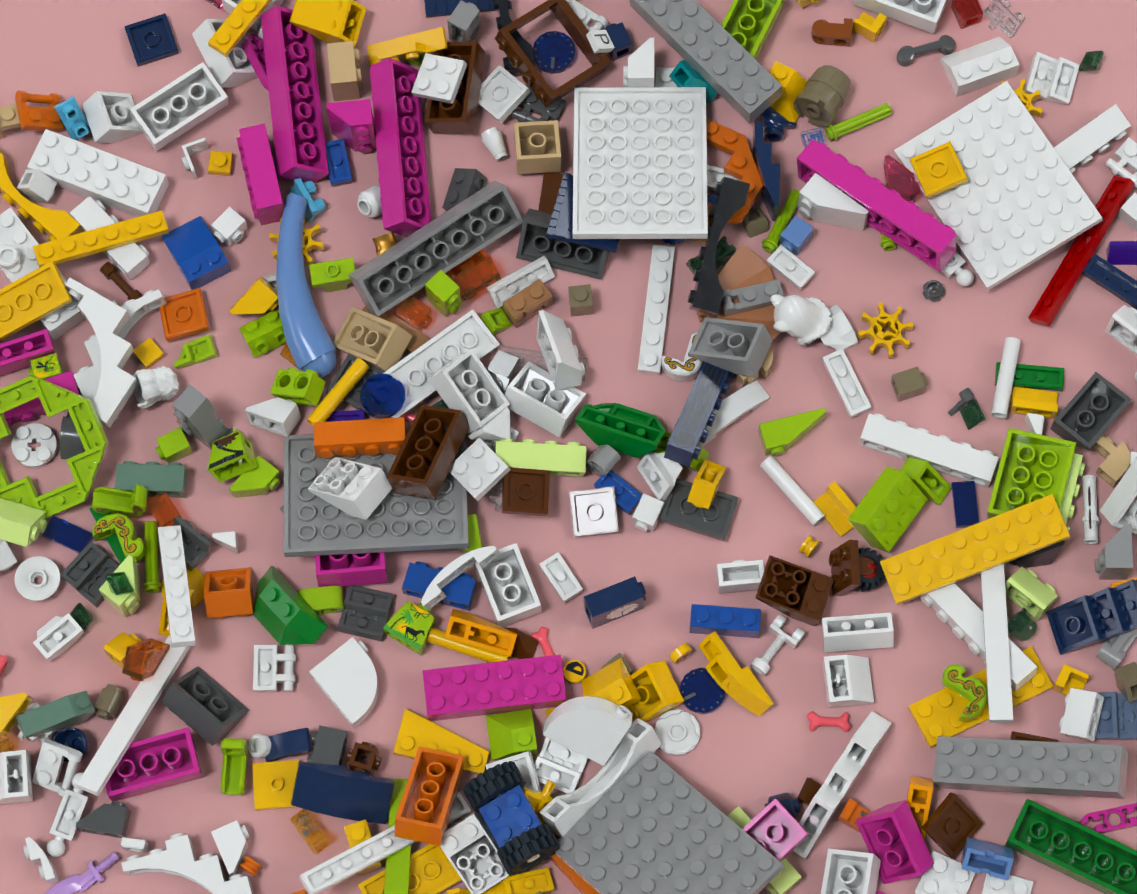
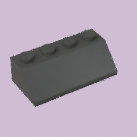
(560, 254)

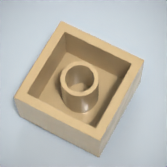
(344, 71)
(537, 147)

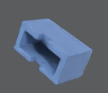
(987, 858)

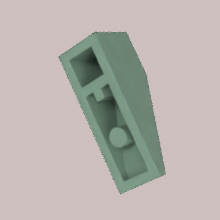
(56, 715)

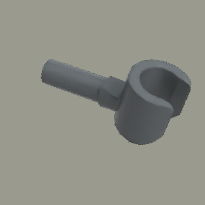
(966, 396)

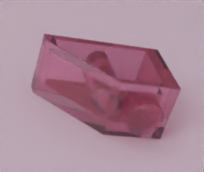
(900, 179)

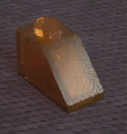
(144, 659)

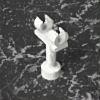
(761, 665)

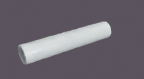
(1005, 377)
(792, 490)

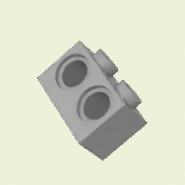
(464, 22)

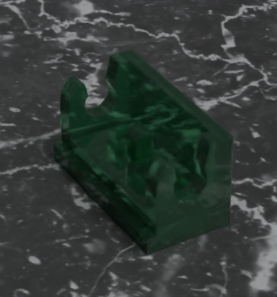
(723, 254)

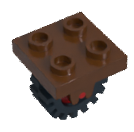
(854, 568)

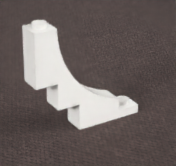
(107, 321)
(840, 779)

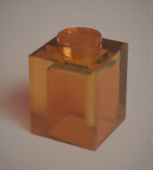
(415, 313)
(163, 510)

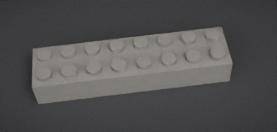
(712, 54)
(436, 247)
(1031, 767)

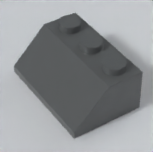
(1090, 412)
(204, 705)

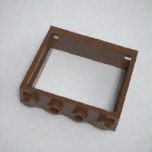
(529, 73)

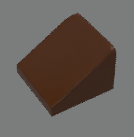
(808, 791)

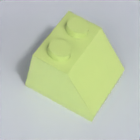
(1030, 593)
(125, 603)

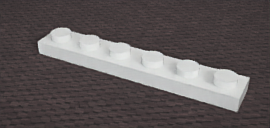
(656, 310)
(176, 586)

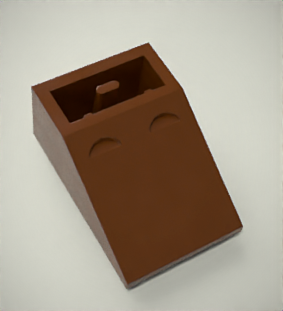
(794, 590)

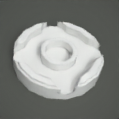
(677, 732)

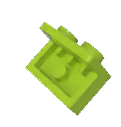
(264, 333)

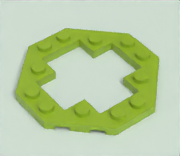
(82, 466)

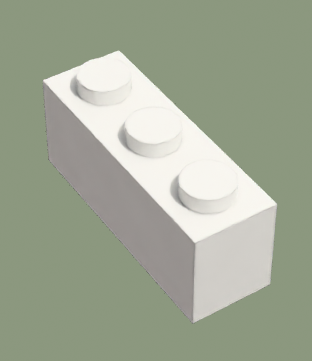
(857, 632)

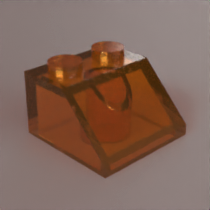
(474, 274)

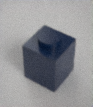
(620, 40)

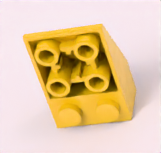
(329, 19)

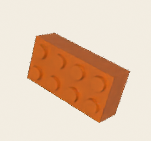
(429, 796)

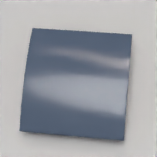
(1117, 718)

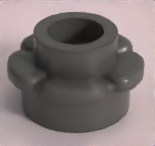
(937, 286)

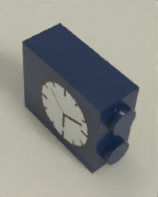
(614, 602)

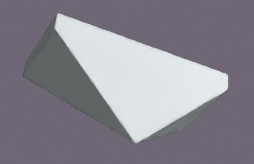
(495, 429)

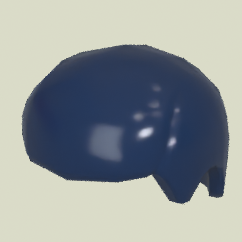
(74, 739)

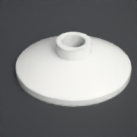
(31, 570)

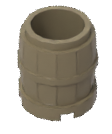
(823, 95)

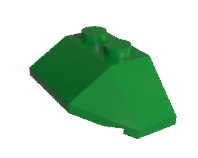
(621, 428)
(285, 611)

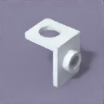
(187, 149)

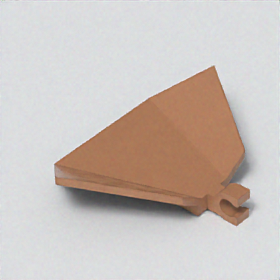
(742, 271)

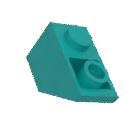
(686, 76)

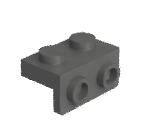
(463, 185)
(195, 545)

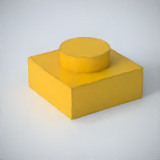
(220, 163)

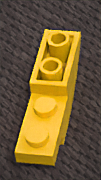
(736, 682)

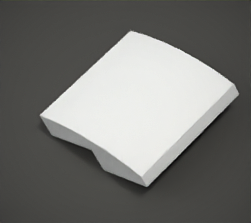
(1052, 78)
(559, 765)

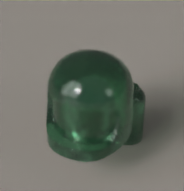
(1022, 626)

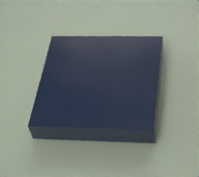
(151, 40)

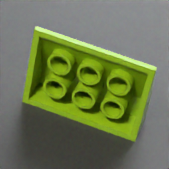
(1030, 470)

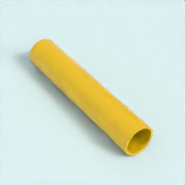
(339, 392)
(437, 638)

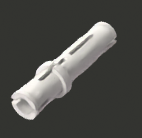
(1090, 535)

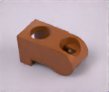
(832, 33)

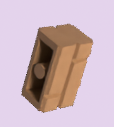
(527, 303)

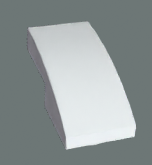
(37, 855)

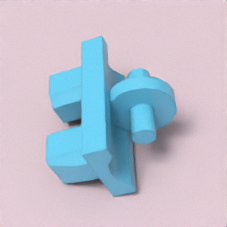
(73, 118)
(305, 190)

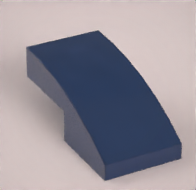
(289, 744)

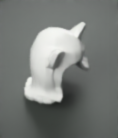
(801, 317)

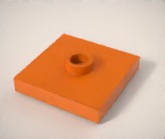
(184, 315)

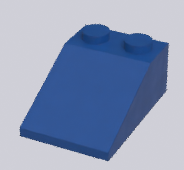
(196, 253)

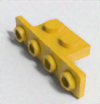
(408, 46)

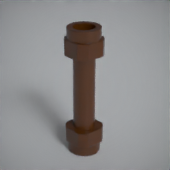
(110, 272)

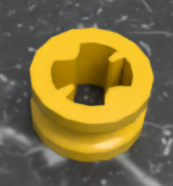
(808, 546)

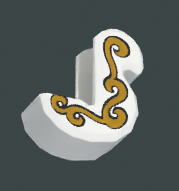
(681, 370)

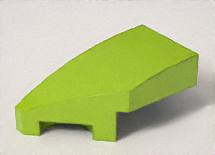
(196, 352)

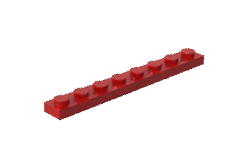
(1080, 253)

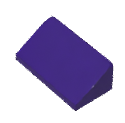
(1122, 252)

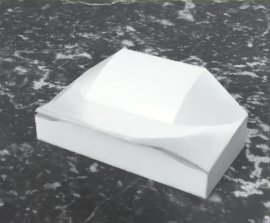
(840, 332)
(659, 473)
(57, 636)

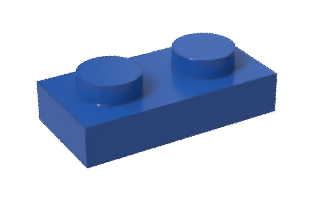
(338, 162)
(626, 495)

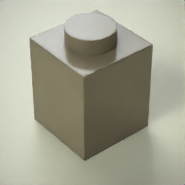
(580, 300)
(908, 383)
(1127, 681)

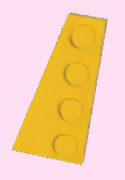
(420, 732)

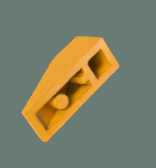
(480, 633)
(919, 799)

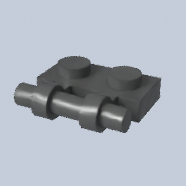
(534, 105)

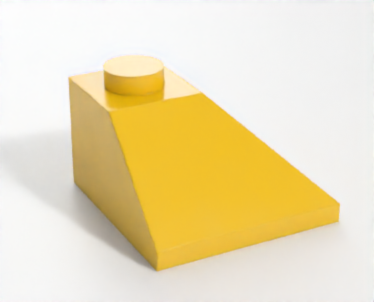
(792, 85)

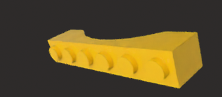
(54, 223)

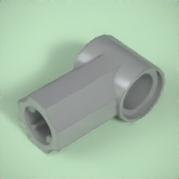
(1114, 649)

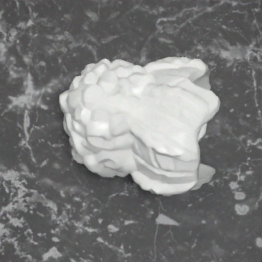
(155, 385)

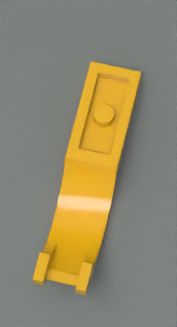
(522, 883)

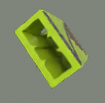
(231, 456)

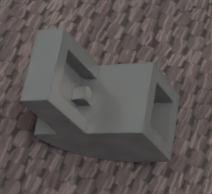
(69, 439)

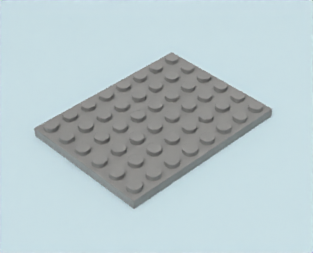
(396, 524)
(663, 839)

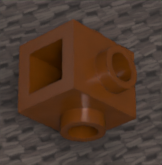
(362, 751)

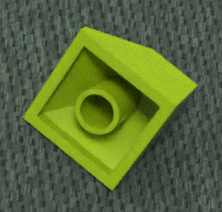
(511, 734)

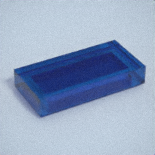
(964, 504)
(67, 534)

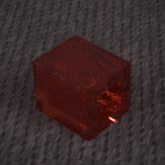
(967, 12)

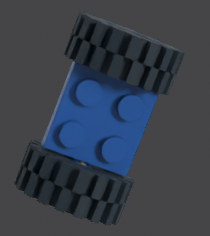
(511, 818)

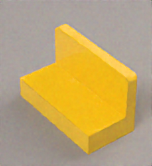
(1034, 401)
(836, 508)

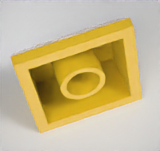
(612, 684)
(657, 691)

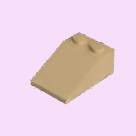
(372, 339)

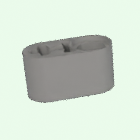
(602, 460)

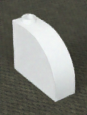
(349, 681)
(589, 726)

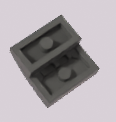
(89, 572)
(365, 612)

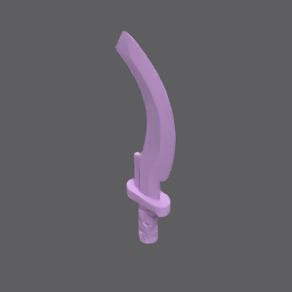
(81, 883)

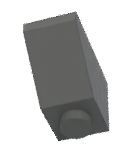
(106, 820)

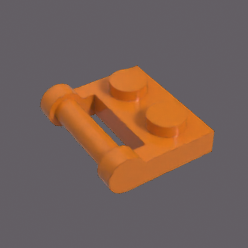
(38, 117)

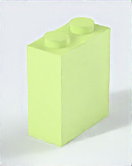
(20, 523)

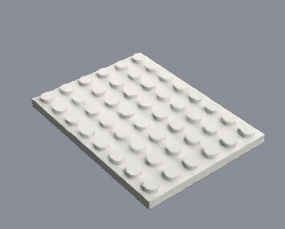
(640, 163)
(1017, 189)

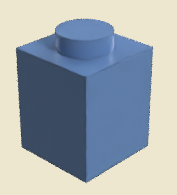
(796, 235)

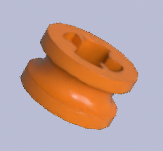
(250, 866)

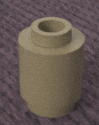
(109, 702)

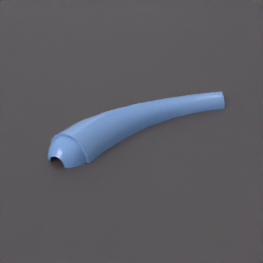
(299, 317)

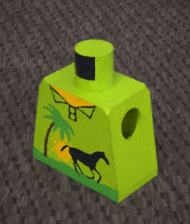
(411, 626)

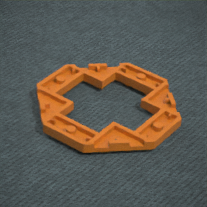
(740, 165)

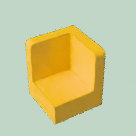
(869, 26)
(1069, 678)

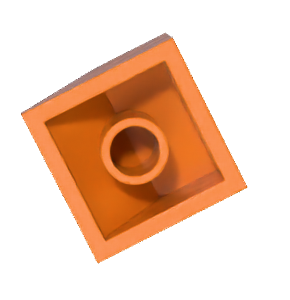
(228, 593)

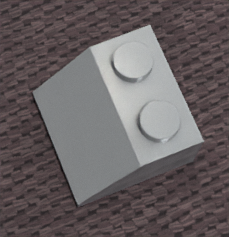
(1116, 557)

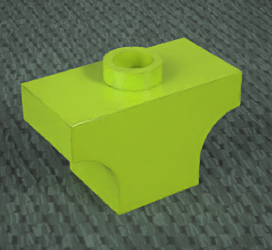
(332, 274)

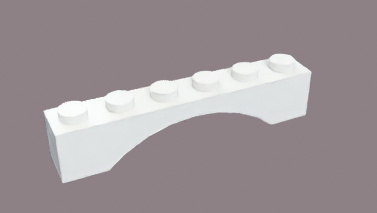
(567, 809)

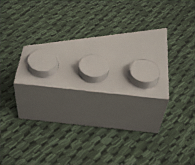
(197, 417)

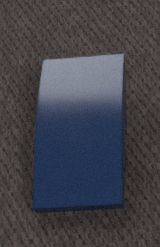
(767, 171)
(1094, 617)
(342, 793)

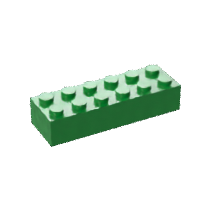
(1074, 850)

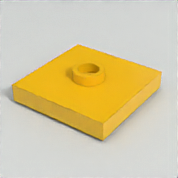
(938, 170)
(274, 784)

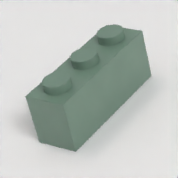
(154, 477)

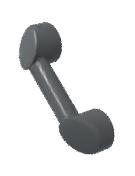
(906, 54)

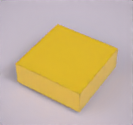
(148, 353)

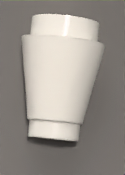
(494, 143)

